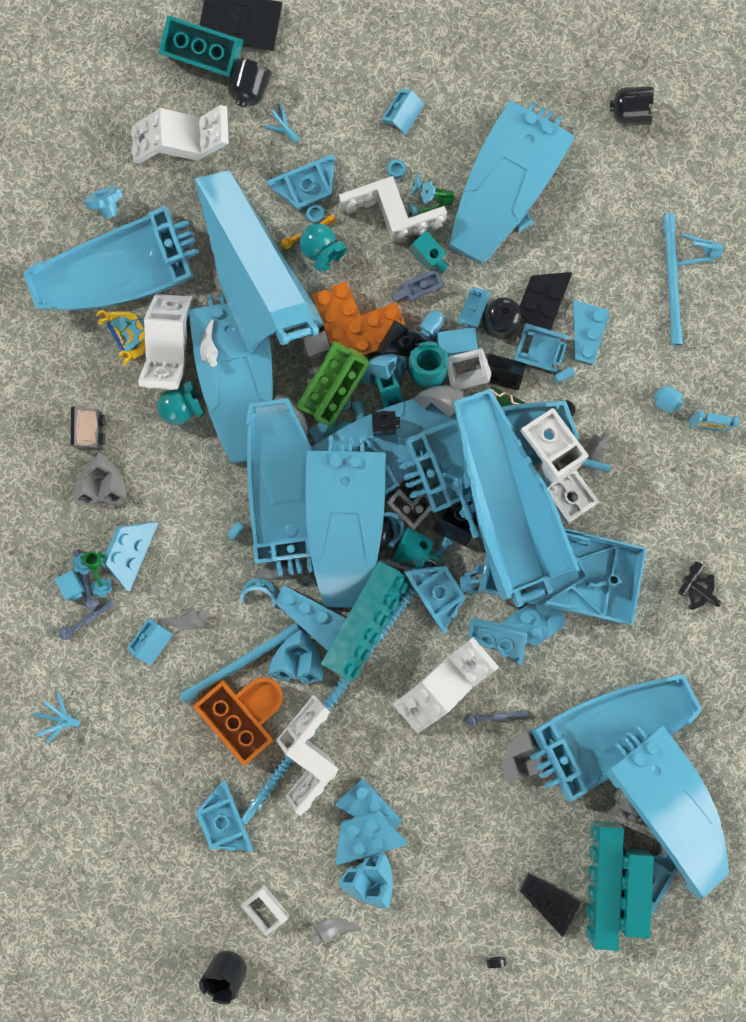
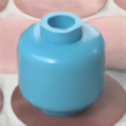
(668, 399)

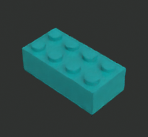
(200, 46)
(636, 893)

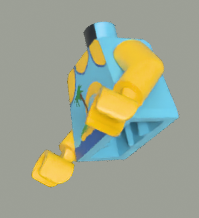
(127, 332)

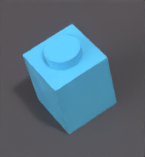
(70, 585)

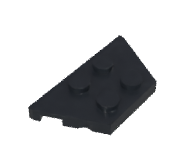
(544, 298)

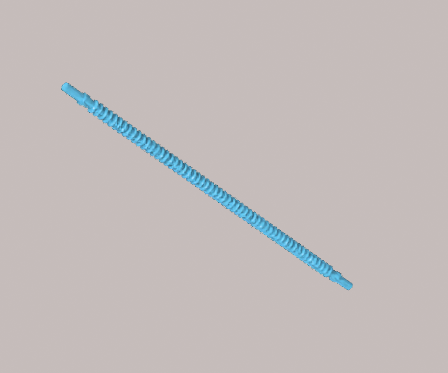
(256, 803)

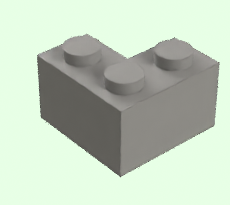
(315, 349)
(410, 510)

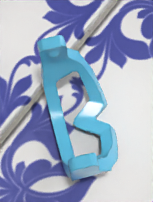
(395, 521)
(259, 586)

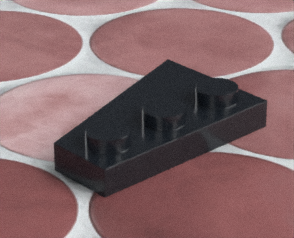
(401, 340)
(551, 902)

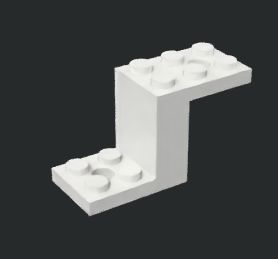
(179, 134)
(392, 209)
(165, 341)
(560, 461)
(445, 685)
(318, 764)

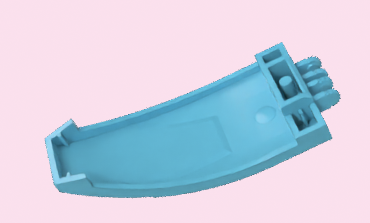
(507, 178)
(116, 266)
(235, 380)
(413, 420)
(441, 451)
(277, 484)
(344, 518)
(581, 738)
(673, 805)

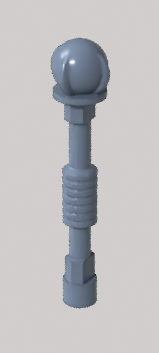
(91, 602)
(67, 632)
(472, 719)

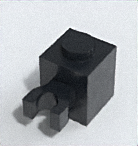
(385, 423)

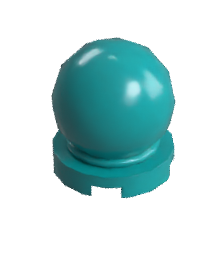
(320, 245)
(428, 365)
(179, 405)

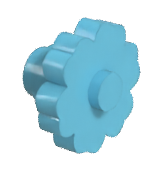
(104, 201)

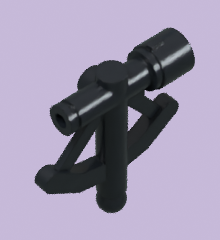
(690, 584)

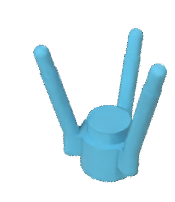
(712, 250)
(468, 583)

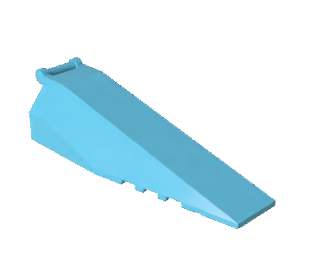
(251, 267)
(511, 503)

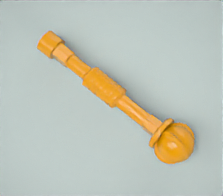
(286, 243)

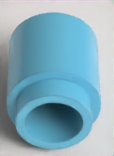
(432, 324)

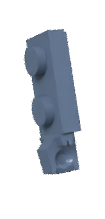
(418, 287)

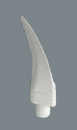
(208, 349)

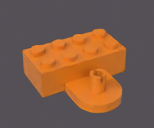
(241, 715)

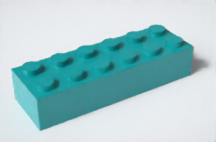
(365, 621)
(605, 885)

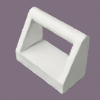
(469, 378)
(274, 906)

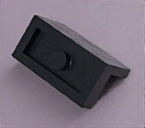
(506, 371)

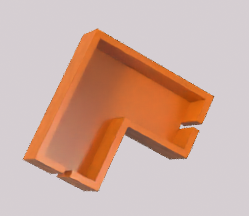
(347, 327)

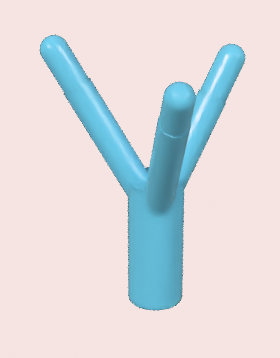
(286, 129)

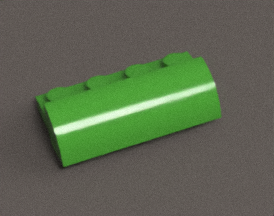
(333, 383)

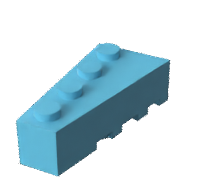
(311, 616)

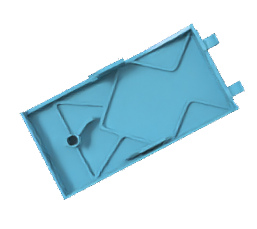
(601, 589)

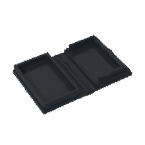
(245, 19)

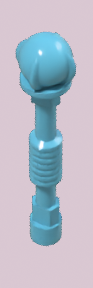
(457, 486)

